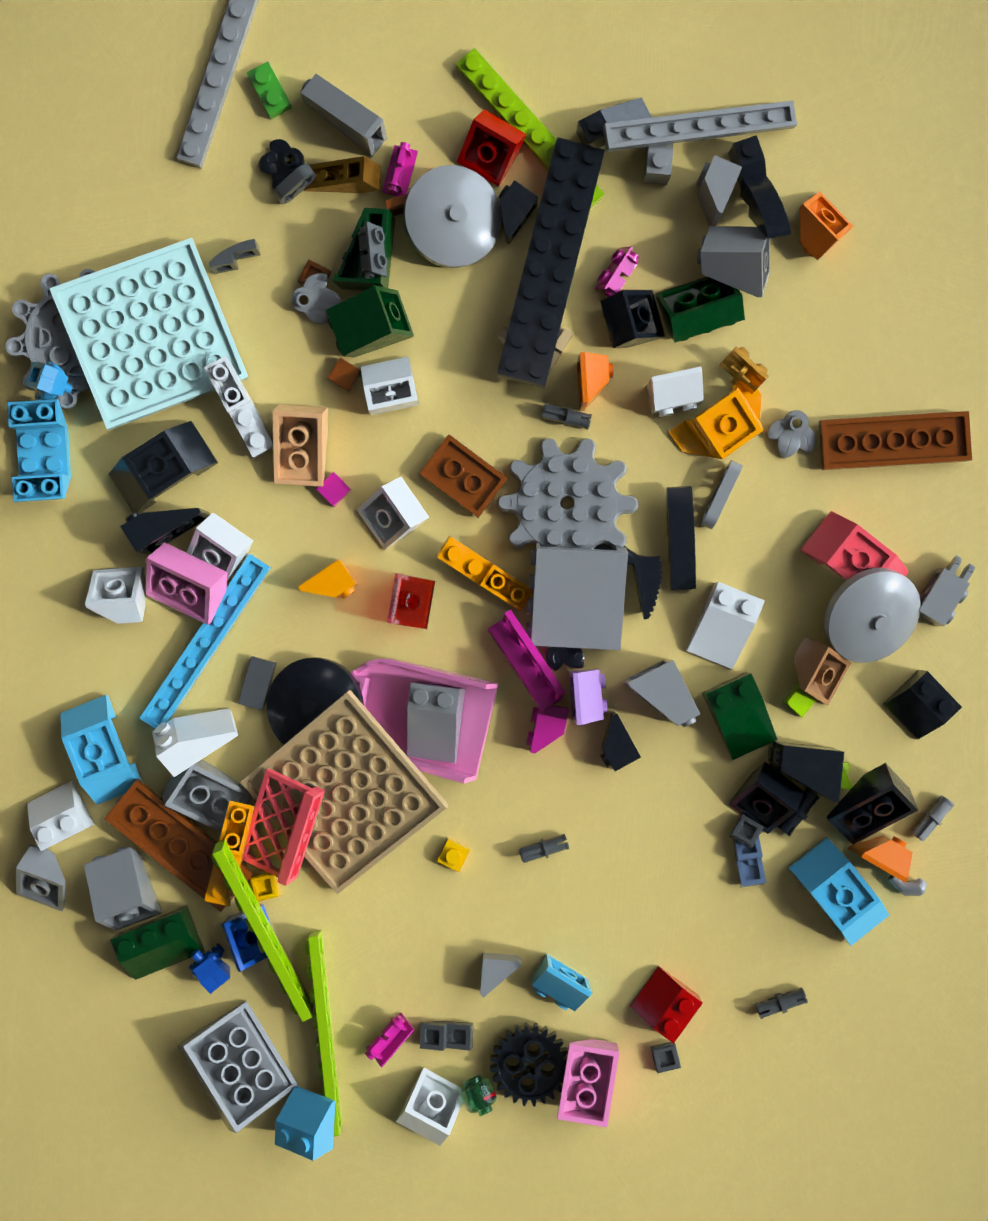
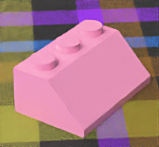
(185, 582)
(588, 1082)

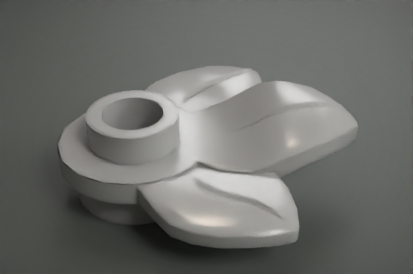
(319, 298)
(791, 437)

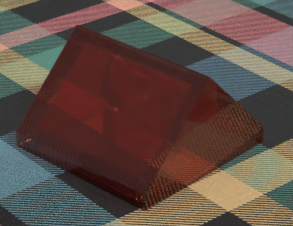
(411, 601)

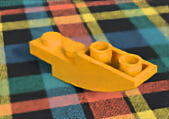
(484, 573)
(235, 832)

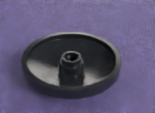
(305, 692)

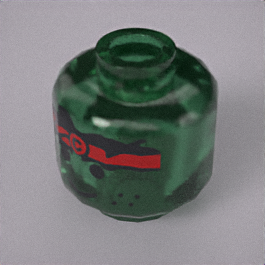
(478, 1095)

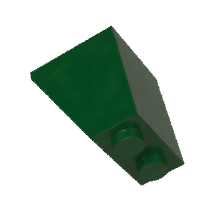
(369, 321)

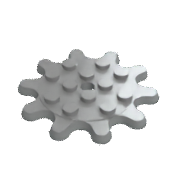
(48, 340)
(572, 476)

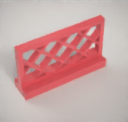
(301, 829)

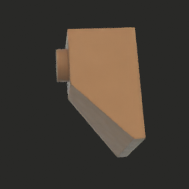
(819, 669)

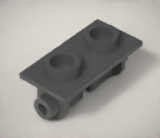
(372, 240)

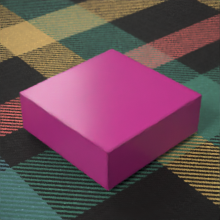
(334, 489)

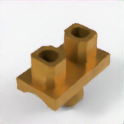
(744, 369)

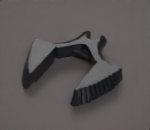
(647, 578)

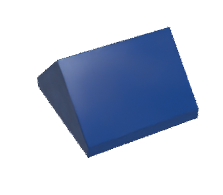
(242, 941)

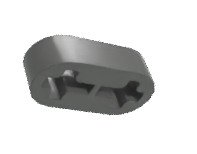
(294, 184)

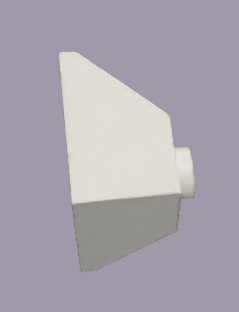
(117, 594)

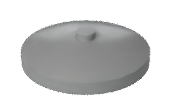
(452, 216)
(872, 615)

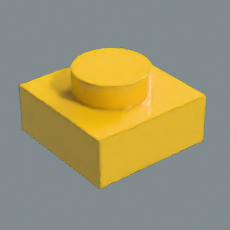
(453, 855)

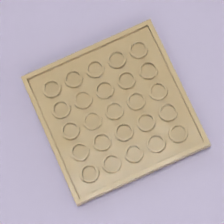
(370, 787)

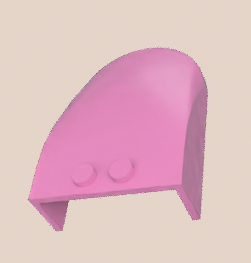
(386, 696)

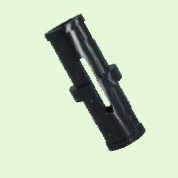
(807, 802)

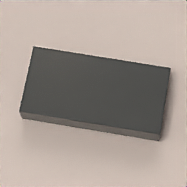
(257, 683)

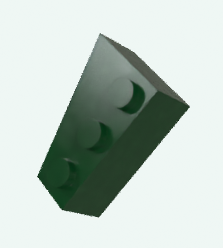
(350, 272)

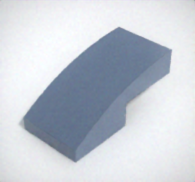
(749, 864)

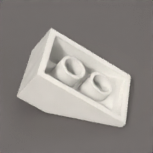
(725, 624)
(192, 738)

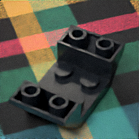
(161, 465)

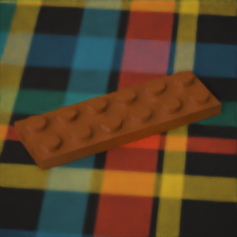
(895, 440)
(167, 837)

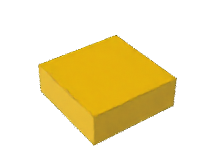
(264, 886)

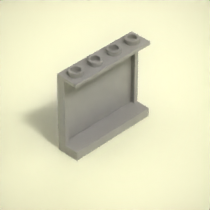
(577, 597)

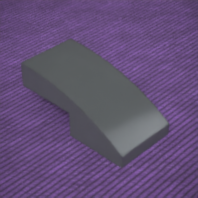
(227, 259)
(446, 1034)

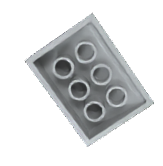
(238, 1066)

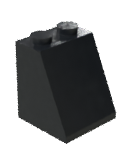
(810, 765)

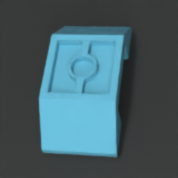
(40, 450)
(97, 750)
(839, 890)

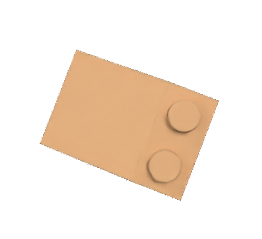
(299, 444)

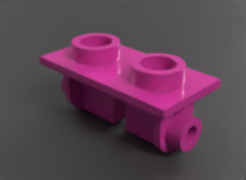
(400, 170)
(622, 262)
(391, 1039)

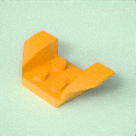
(722, 425)

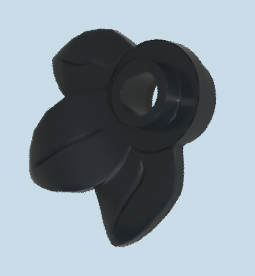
(277, 161)
(570, 656)

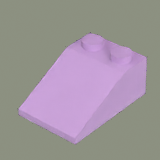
(586, 696)

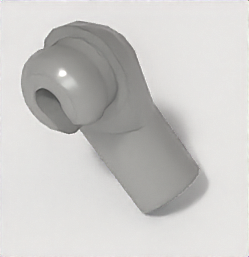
(914, 888)

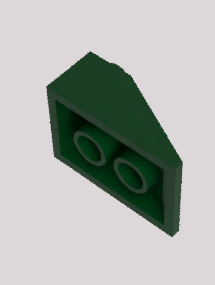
(740, 715)

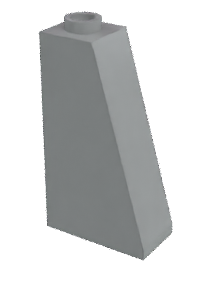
(345, 114)

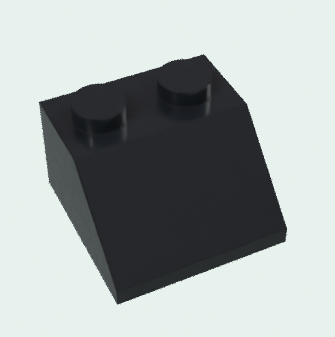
(632, 318)
(922, 704)
(767, 797)

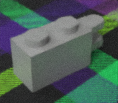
(944, 593)

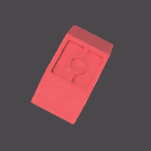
(849, 548)

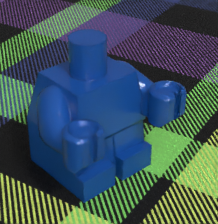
(210, 968)

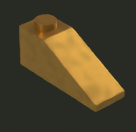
(346, 176)

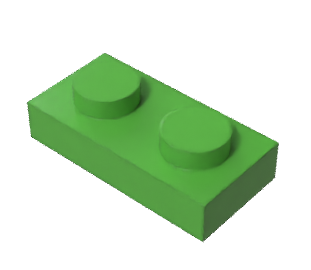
(269, 90)

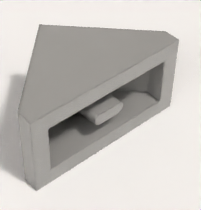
(496, 969)

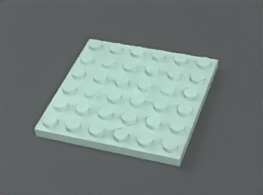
(146, 332)

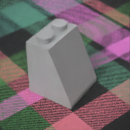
(736, 257)
(666, 692)
(121, 889)

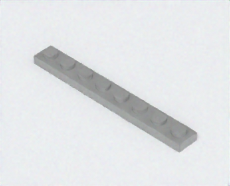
(216, 82)
(699, 126)

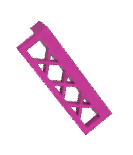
(526, 661)

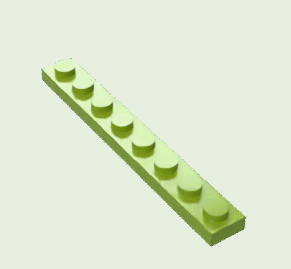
(511, 108)
(258, 923)
(322, 1022)

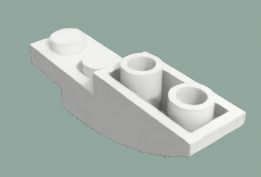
(239, 406)

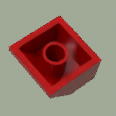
(491, 147)
(666, 1004)

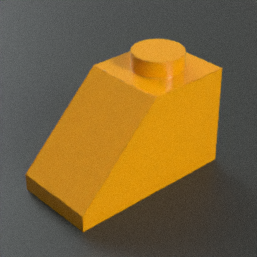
(332, 582)

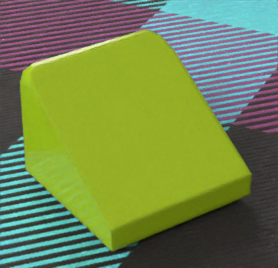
(799, 701)

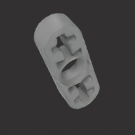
(721, 494)

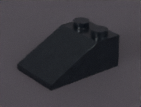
(152, 529)
(872, 804)

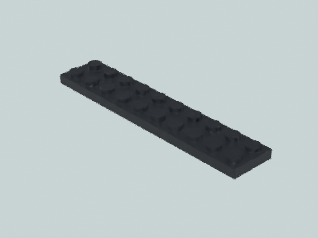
(550, 263)

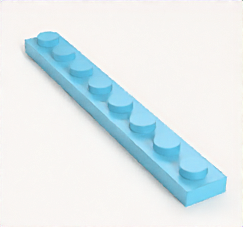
(205, 642)

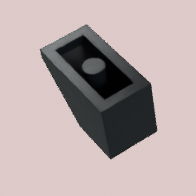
(749, 156)
(516, 207)
(617, 745)

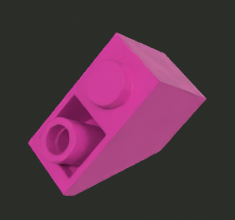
(547, 728)

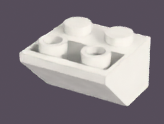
(389, 386)

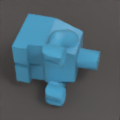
(47, 380)

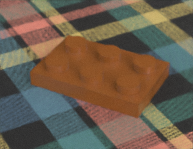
(463, 476)

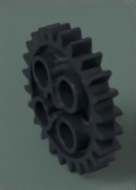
(515, 1046)

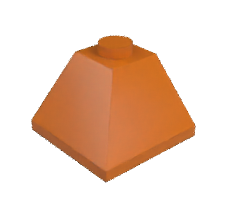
(821, 225)
(593, 377)
(886, 854)

